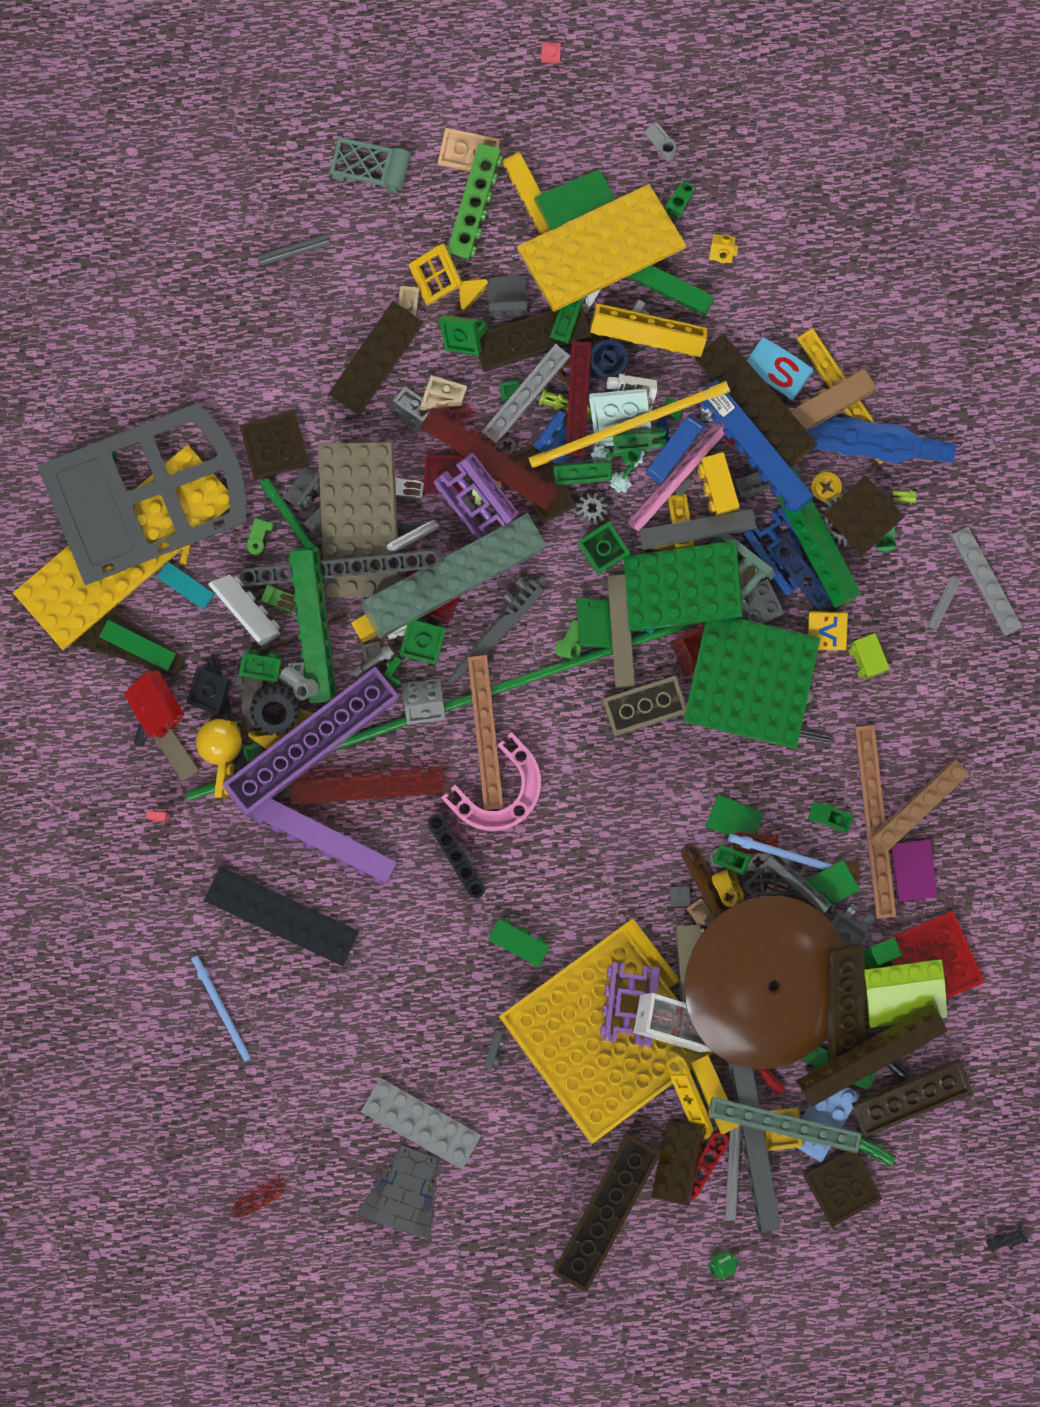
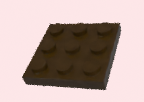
(274, 445)
(863, 515)
(842, 1187)

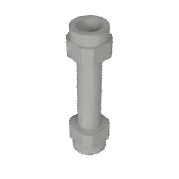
(386, 653)

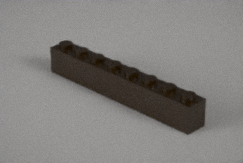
(872, 1055)

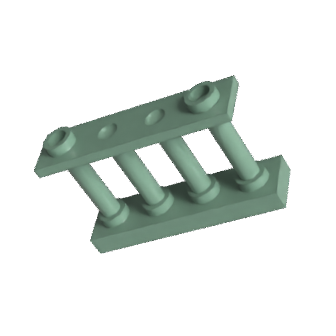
(748, 559)

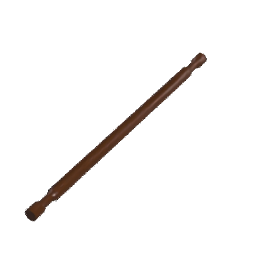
(297, 637)

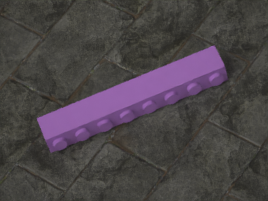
(329, 841)

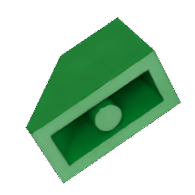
(830, 817)

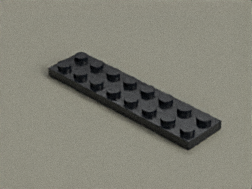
(281, 916)

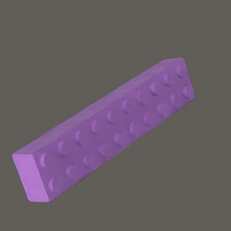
(310, 742)

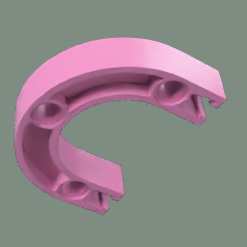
(527, 797)

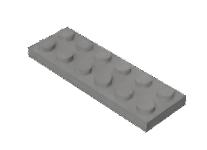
(421, 1123)

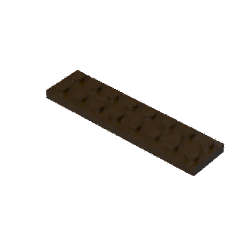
(757, 400)

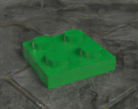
(422, 641)

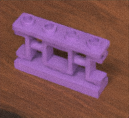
(486, 489)
(614, 1001)

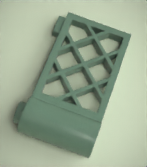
(394, 169)

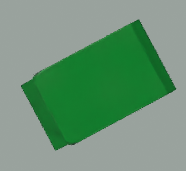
(732, 859)
(881, 953)

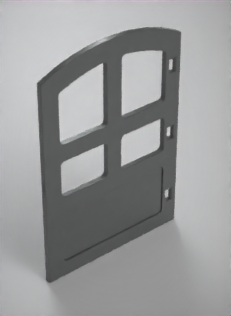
(100, 512)

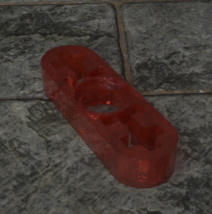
(248, 1210)

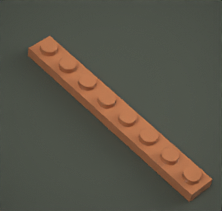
(485, 732)

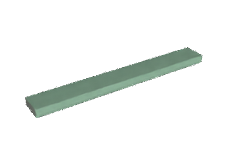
(784, 1125)

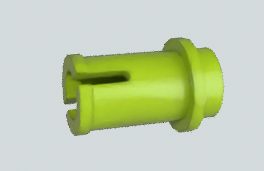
(906, 496)

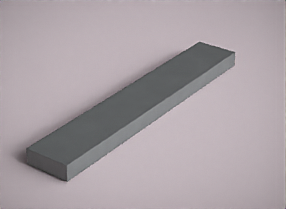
(697, 529)

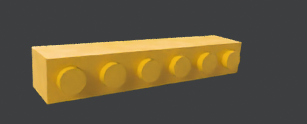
(648, 330)

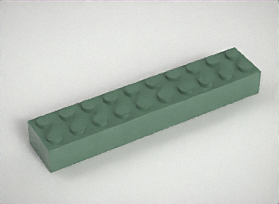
(454, 577)

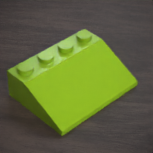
(903, 991)

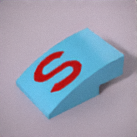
(779, 369)

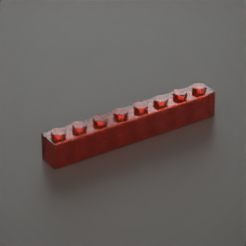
(494, 462)
(367, 787)

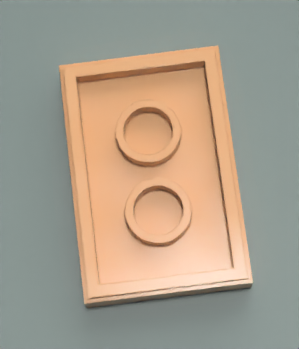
(460, 148)

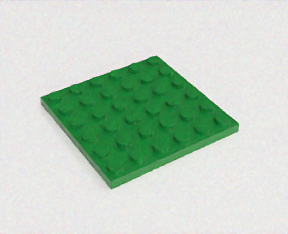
(752, 681)

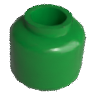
(723, 1265)

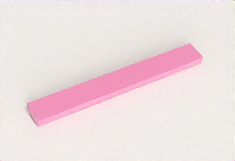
(676, 477)

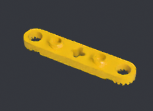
(685, 1086)

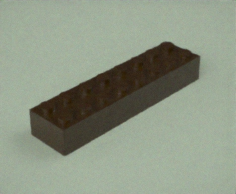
(606, 1212)

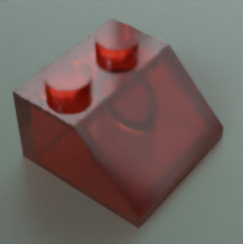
(687, 649)

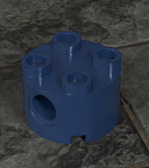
(608, 359)

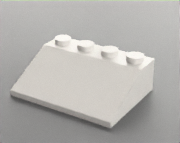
(246, 611)

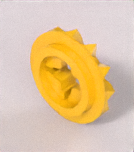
(824, 478)

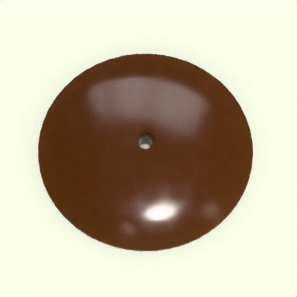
(731, 978)

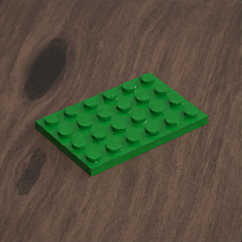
(683, 586)

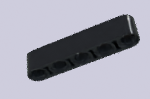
(449, 849)

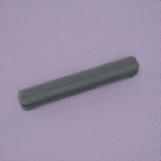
(294, 249)

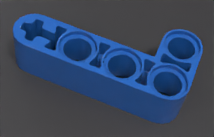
(675, 448)

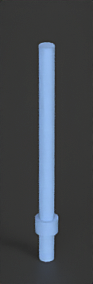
(748, 843)
(203, 975)

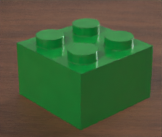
(603, 549)

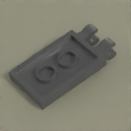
(851, 929)

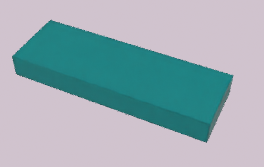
(186, 585)

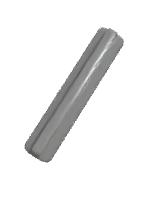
(944, 603)

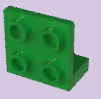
(261, 666)

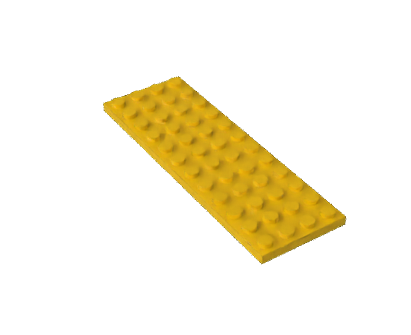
(57, 591)

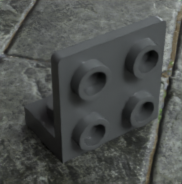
(303, 489)
(764, 603)

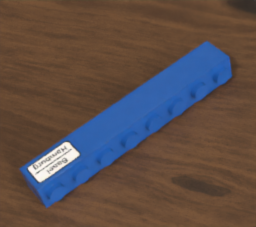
(758, 450)

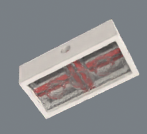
(667, 1022)

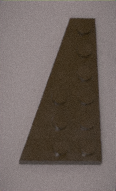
(92, 641)

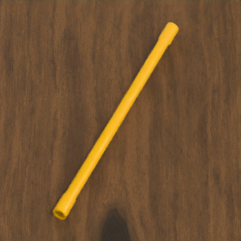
(712, 392)

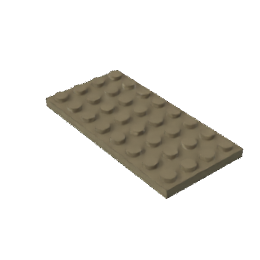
(358, 511)

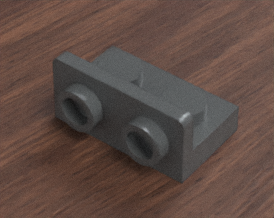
(407, 408)

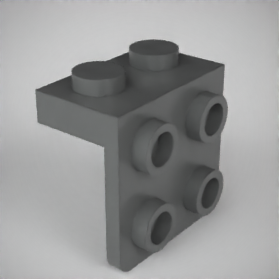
(507, 296)

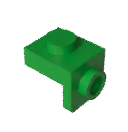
(887, 543)
(392, 667)

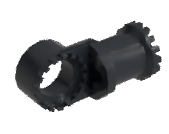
(1011, 1239)

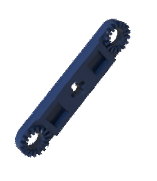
(797, 570)

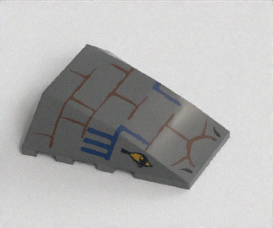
(404, 1193)

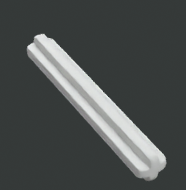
(412, 536)

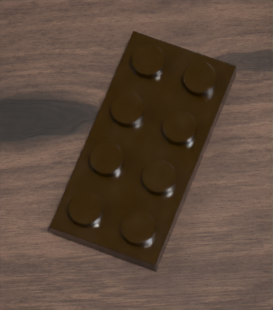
(564, 501)
(678, 1162)

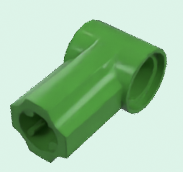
(569, 646)

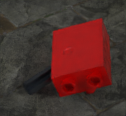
(153, 707)

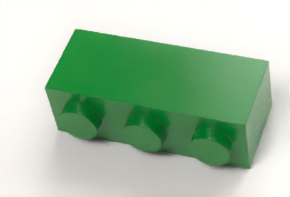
(519, 942)

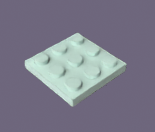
(617, 407)

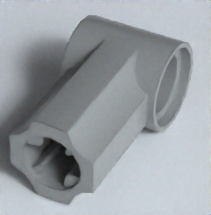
(661, 140)
(302, 687)

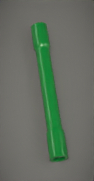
(272, 493)

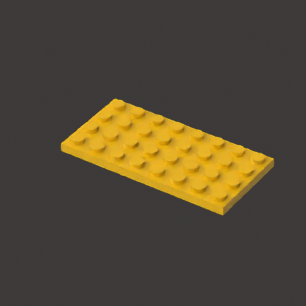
(601, 247)

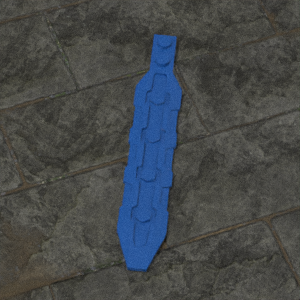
(878, 441)

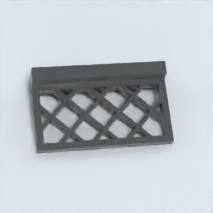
(793, 880)

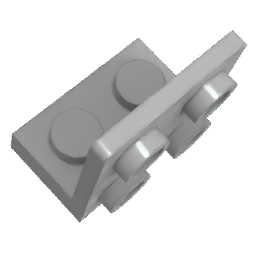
(423, 701)

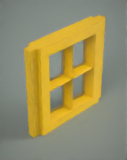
(449, 267)

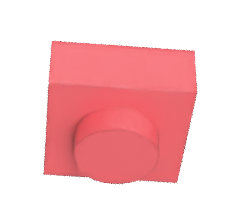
(550, 52)

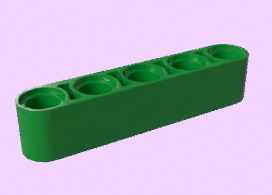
(674, 289)

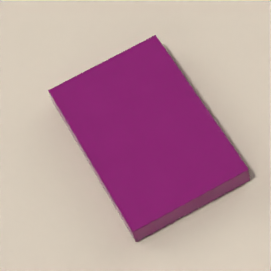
(914, 870)

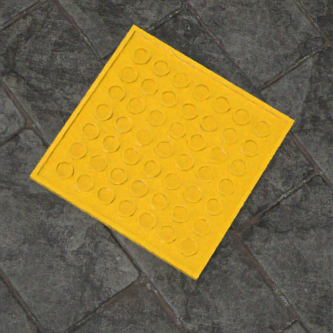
(561, 1036)

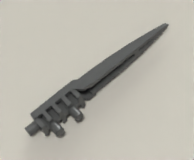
(505, 622)

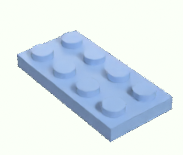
(829, 1112)

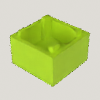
(869, 657)

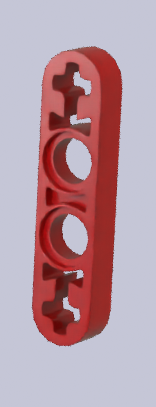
(708, 1167)

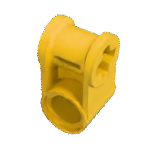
(727, 885)

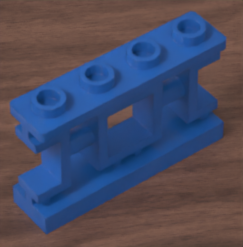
(770, 559)

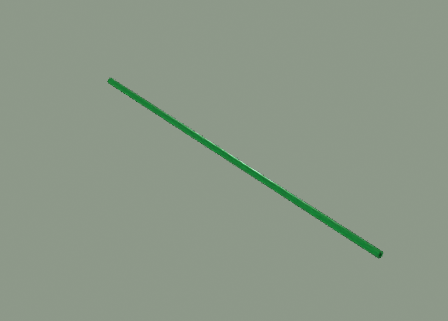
(495, 689)

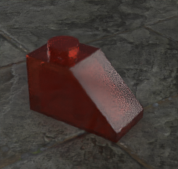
(765, 838)

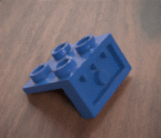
(552, 437)

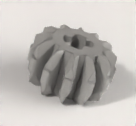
(592, 516)

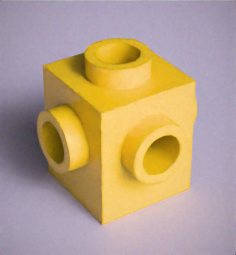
(723, 248)

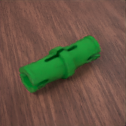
(877, 1152)

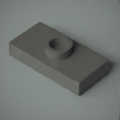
(750, 485)

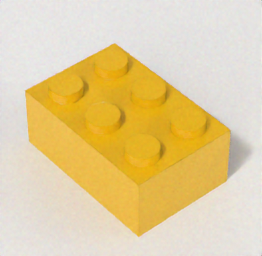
(718, 485)

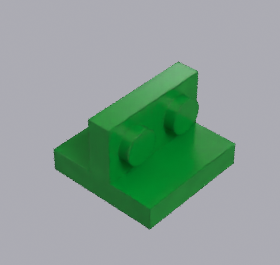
(462, 334)

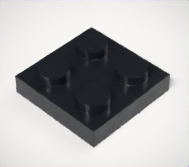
(209, 691)

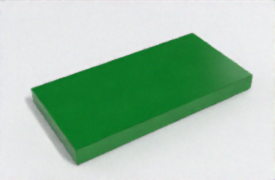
(574, 199)

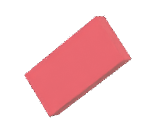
(158, 816)

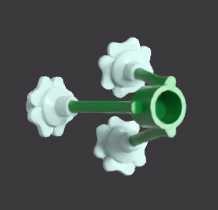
(631, 457)

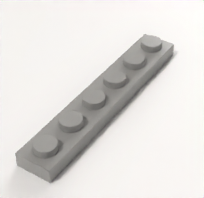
(526, 393)
(986, 581)

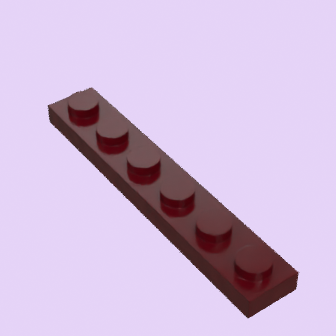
(578, 394)

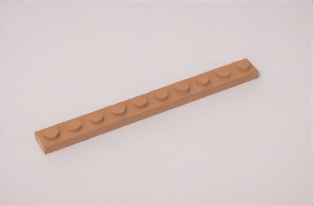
(874, 819)

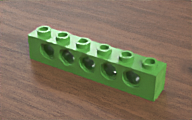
(483, 155)

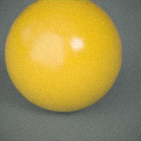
(218, 742)

